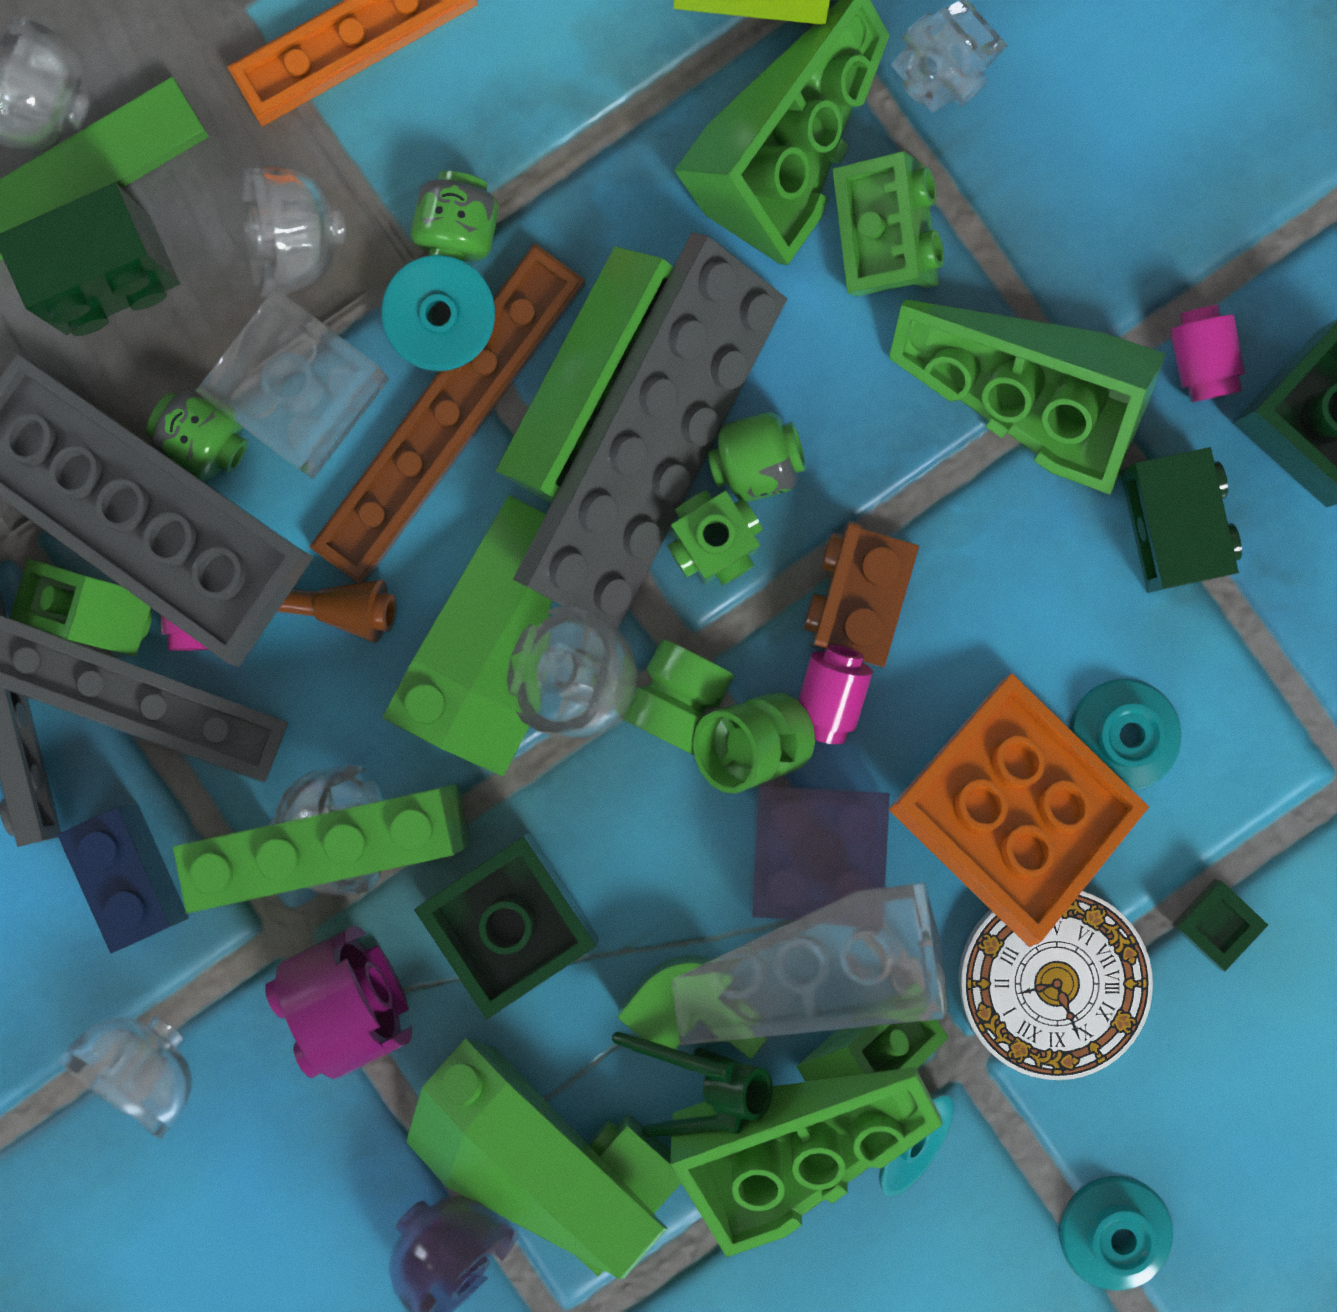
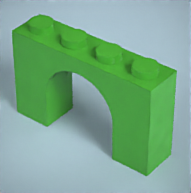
(321, 848)

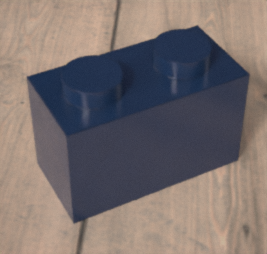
(123, 876)

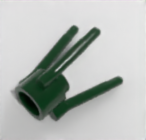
(729, 1086)

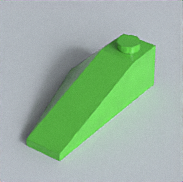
(1047, 385)
(458, 678)
(518, 1157)

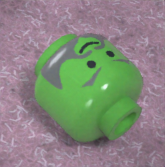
(455, 217)
(196, 434)
(757, 456)

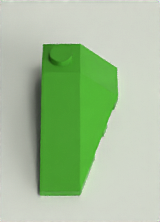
(772, 147)
(799, 1153)

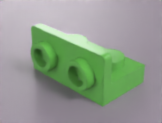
(887, 224)

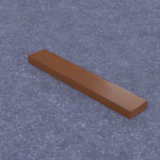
(446, 419)

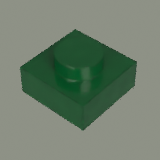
(1220, 924)

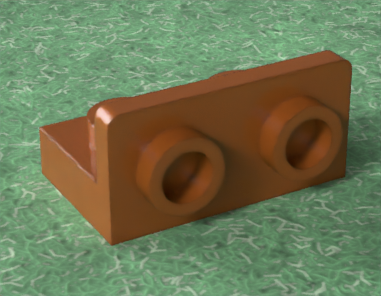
(862, 592)

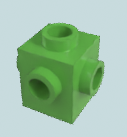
(707, 561)

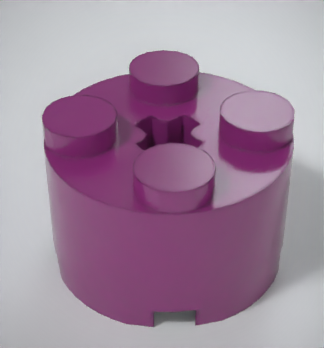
(339, 1005)

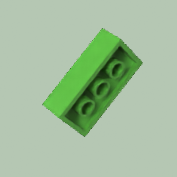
(584, 372)

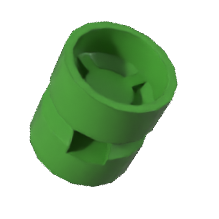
(678, 694)
(753, 742)

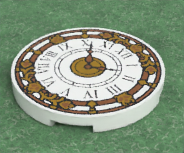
(1062, 1002)

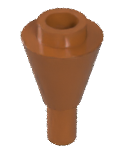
(356, 608)

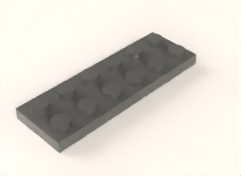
(652, 432)
(140, 515)

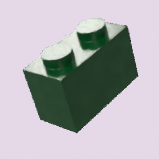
(1181, 519)

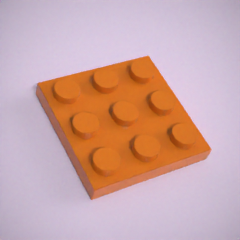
(1019, 810)

